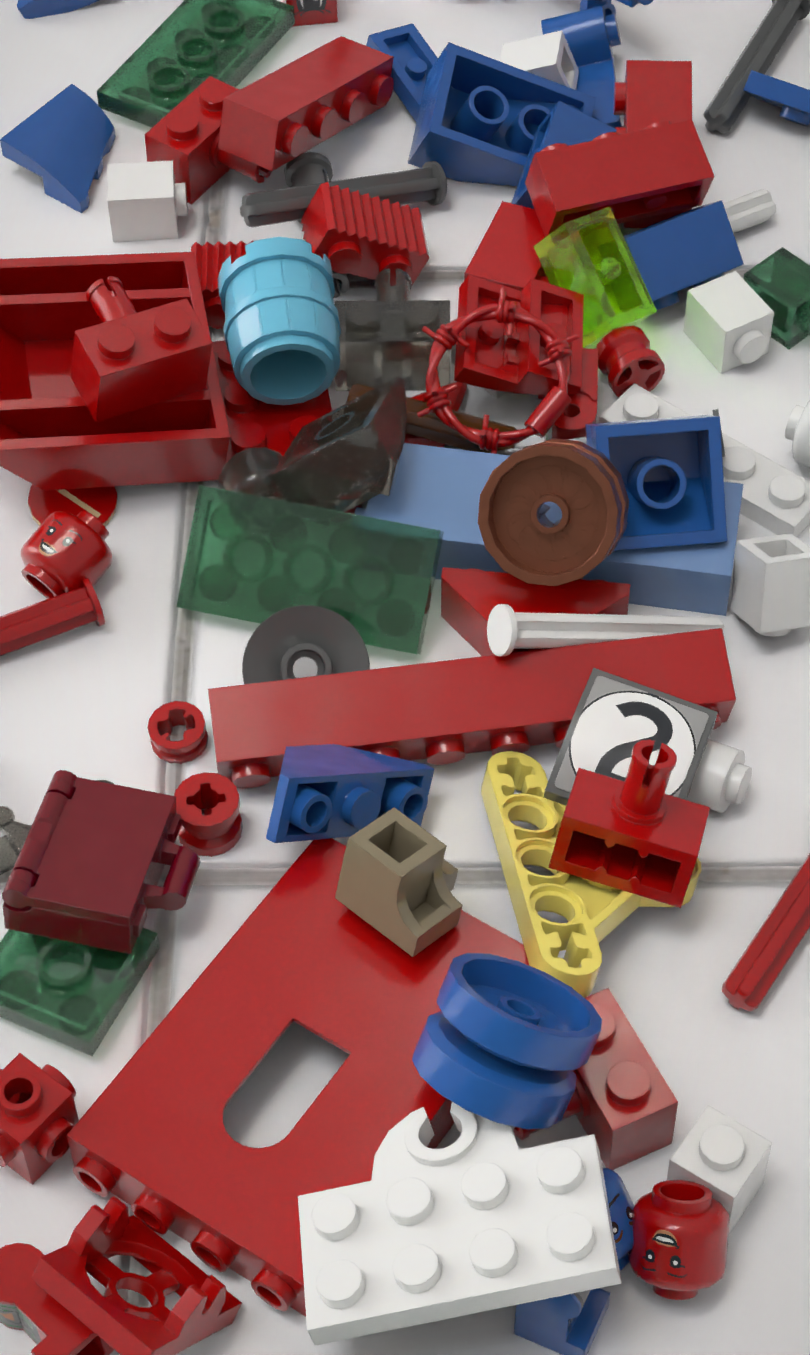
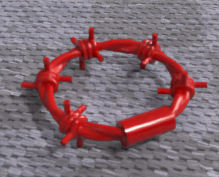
(546, 412)

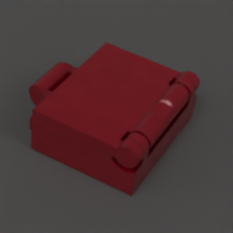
(97, 864)

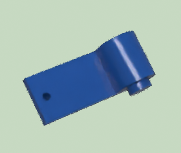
(591, 40)

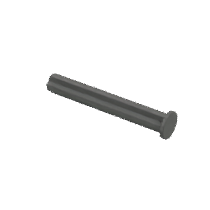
(757, 57)
(403, 186)

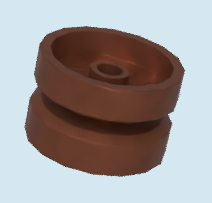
(591, 506)

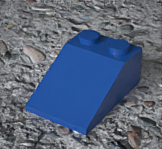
(484, 116)

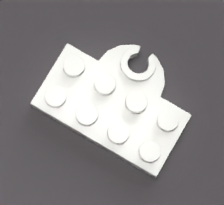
(454, 1229)

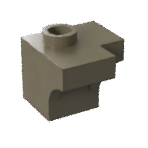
(399, 882)

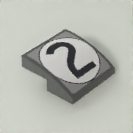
(617, 716)

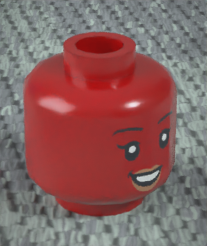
(65, 553)
(679, 1239)

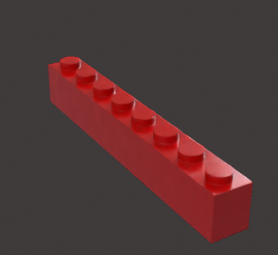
(456, 704)

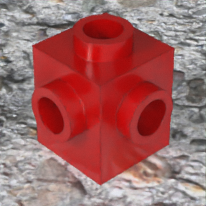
(34, 1117)

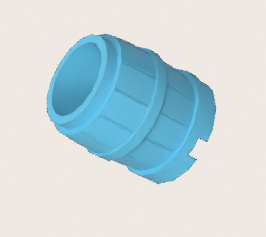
(281, 320)

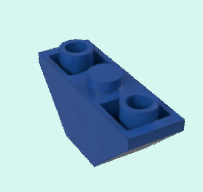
(341, 790)

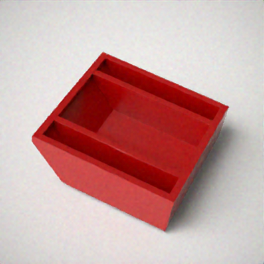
(43, 419)

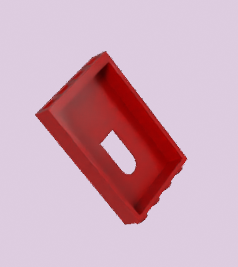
(297, 959)

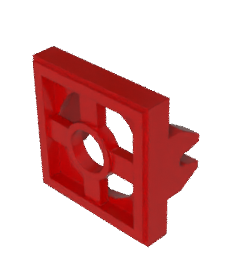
(131, 1329)

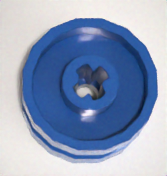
(506, 1041)

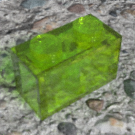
(596, 262)

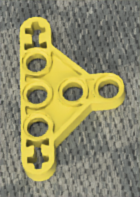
(588, 906)

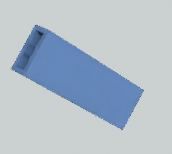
(443, 490)

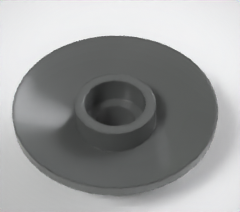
(302, 633)

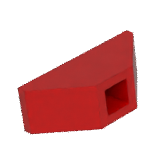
(473, 593)

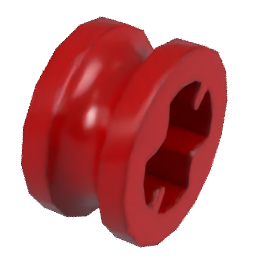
(161, 727)

